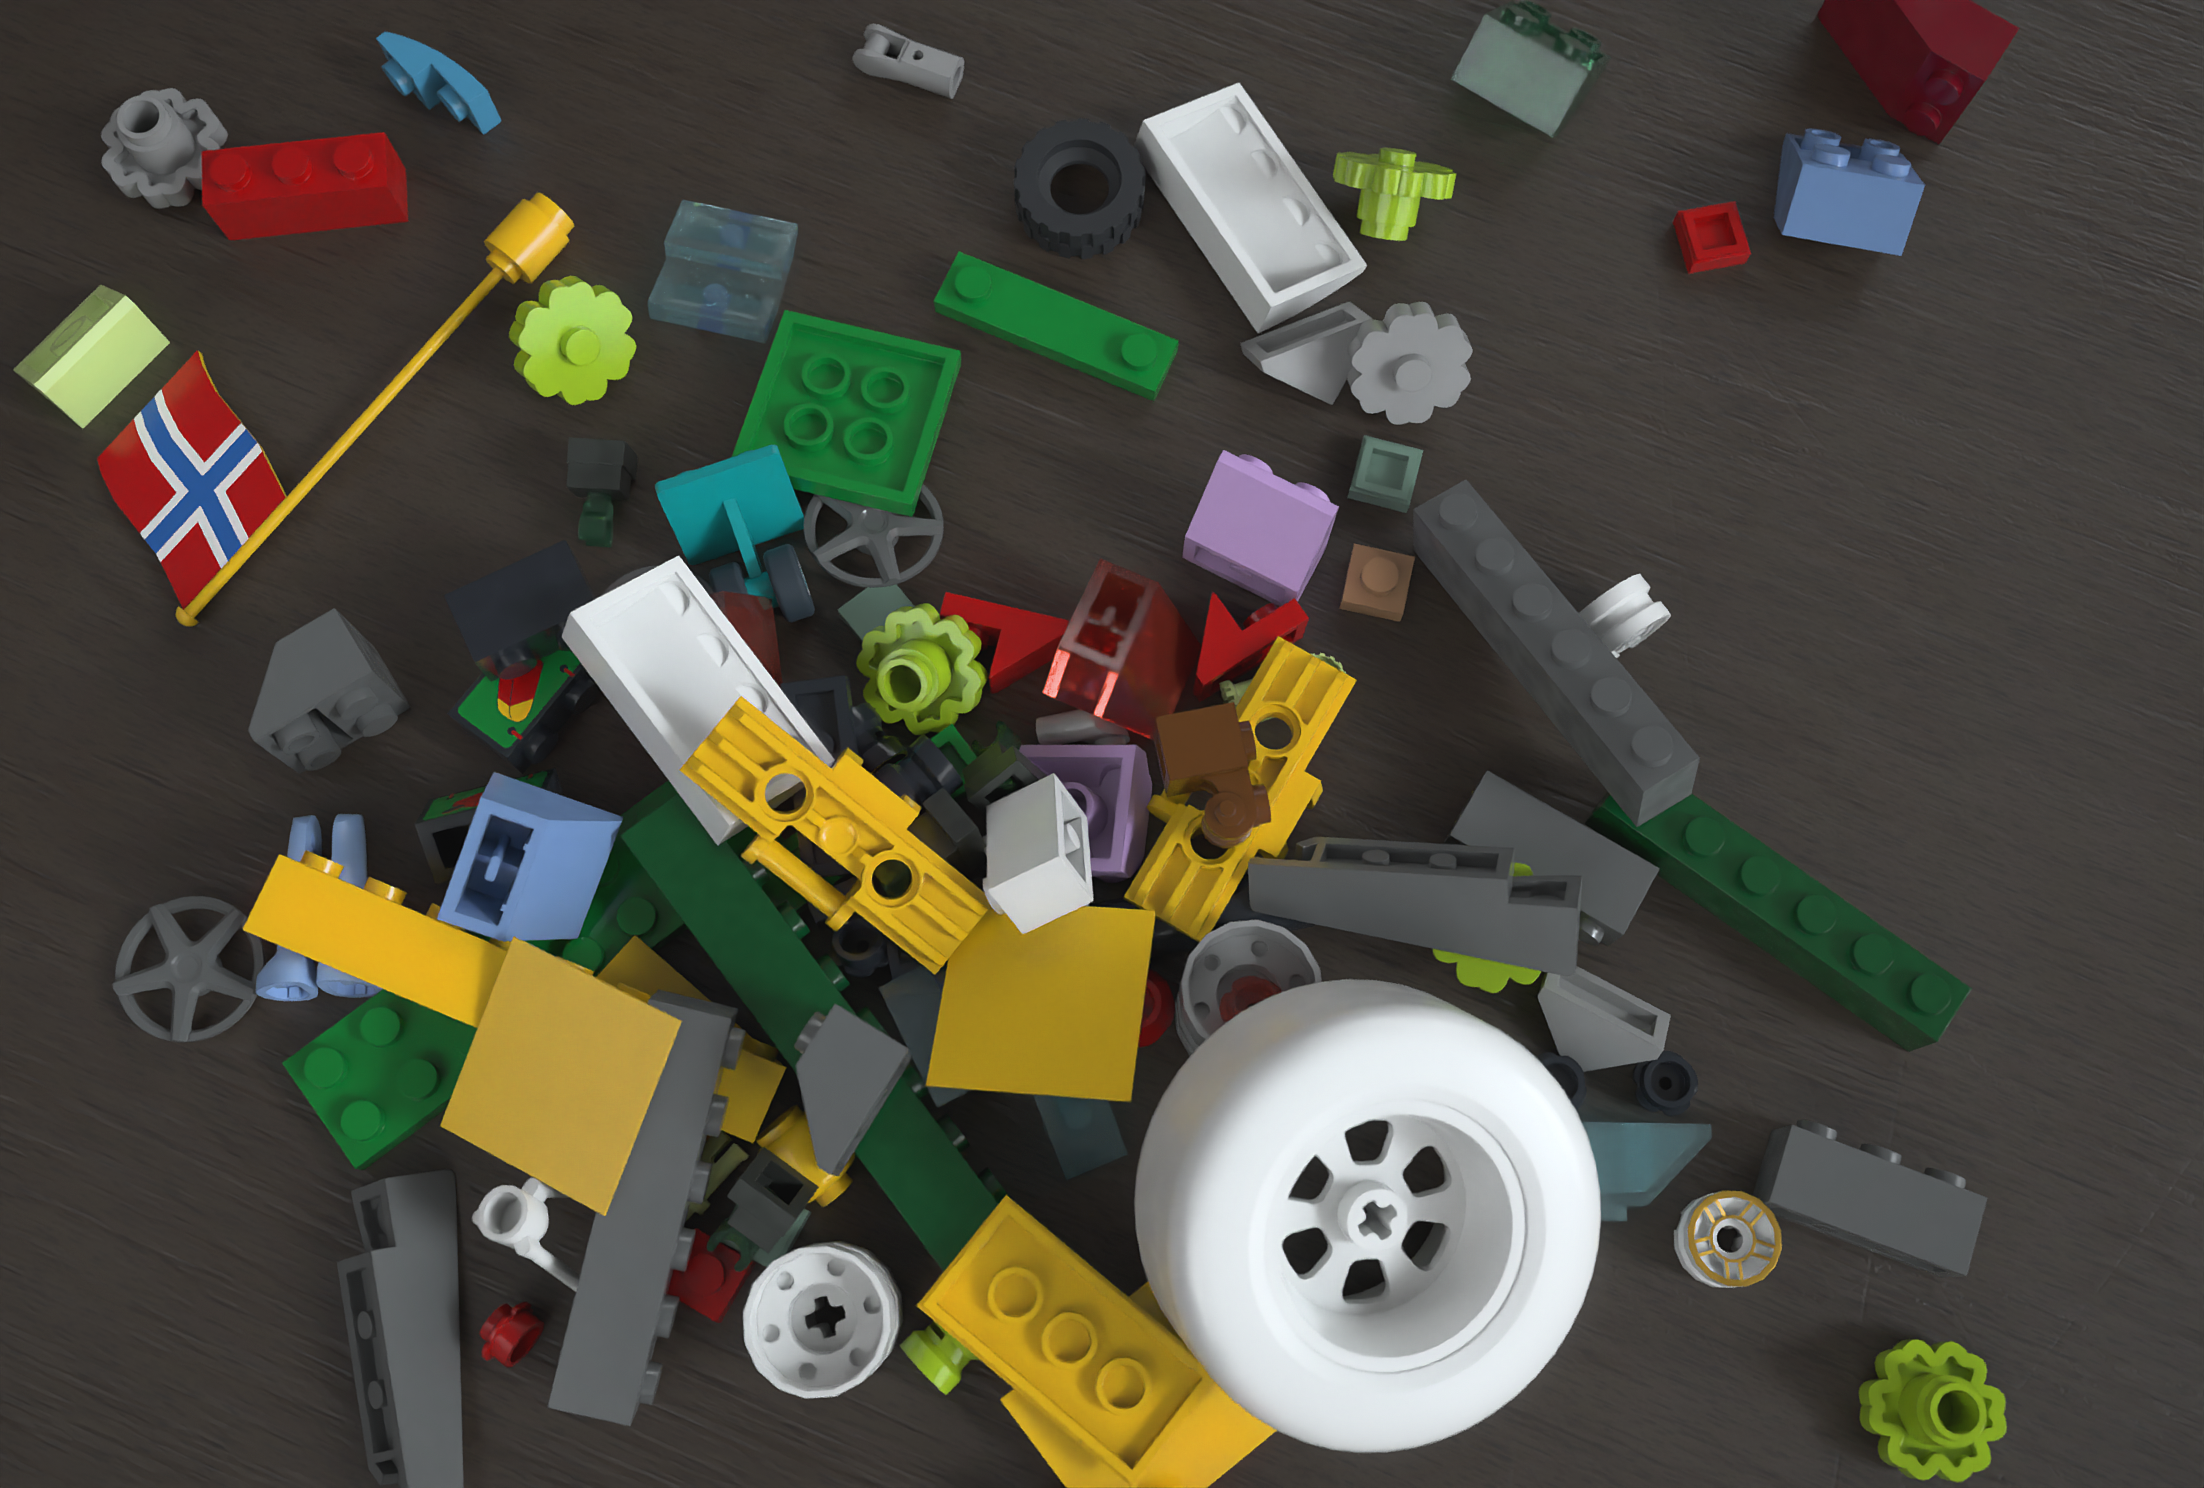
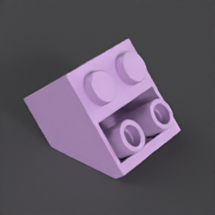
(1259, 529)

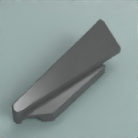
(1426, 897)
(406, 1329)

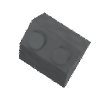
(844, 1081)

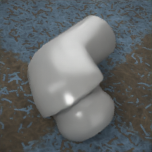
(1077, 727)

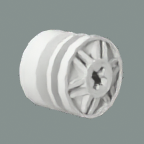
(806, 1355)

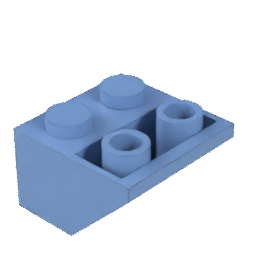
(1846, 192)
(528, 863)

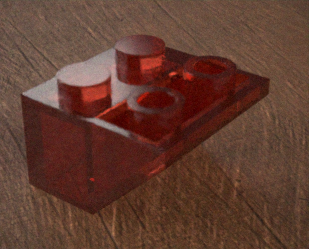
(1123, 651)

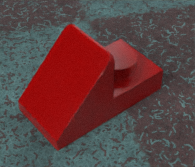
(1021, 636)
(1232, 652)

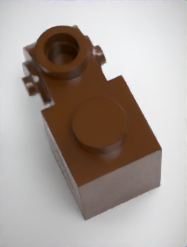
(1211, 753)

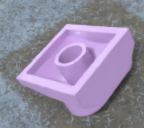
(1113, 793)

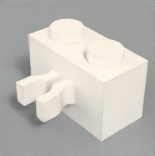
(1037, 855)

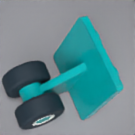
(732, 510)

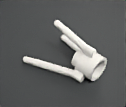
(520, 1220)

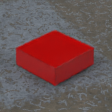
(1711, 237)

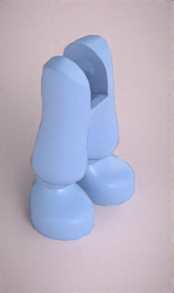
(293, 975)

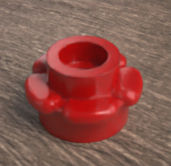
(510, 1333)

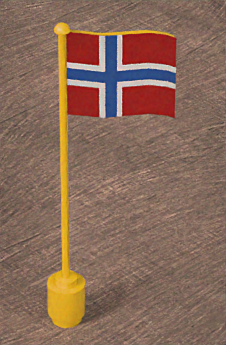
(202, 480)

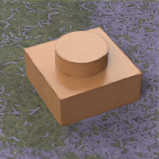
(1377, 582)

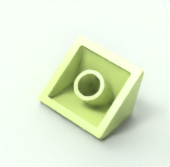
(92, 355)

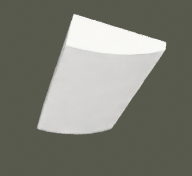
(1247, 205)
(674, 673)

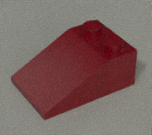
(1919, 54)

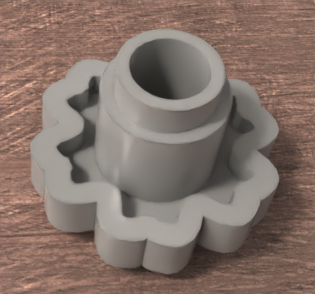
(159, 146)
(1409, 363)

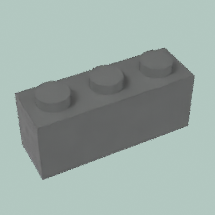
(1558, 845)
(1870, 1199)

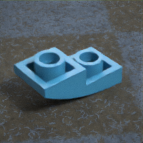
(436, 79)

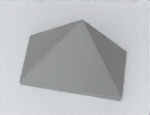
(1310, 351)
(1600, 1022)

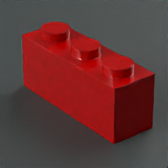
(304, 186)

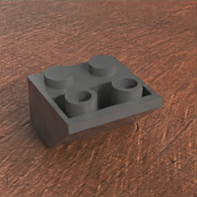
(323, 694)

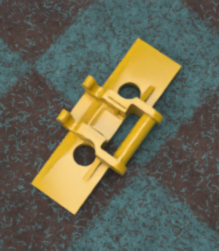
(850, 820)
(1195, 890)

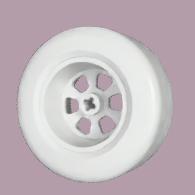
(1444, 1330)

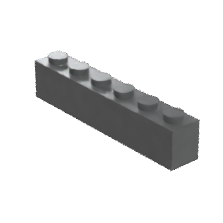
(1554, 654)
(642, 1237)

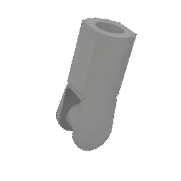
(915, 63)

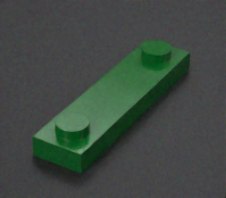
(1056, 326)

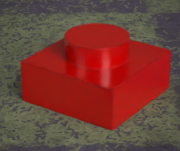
(709, 1279)

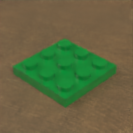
(851, 410)

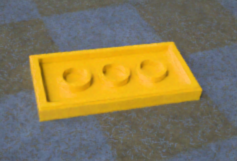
(1068, 1341)

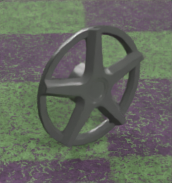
(873, 534)
(187, 970)

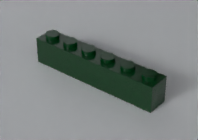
(1792, 918)

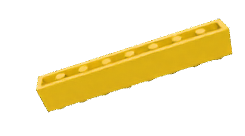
(438, 962)

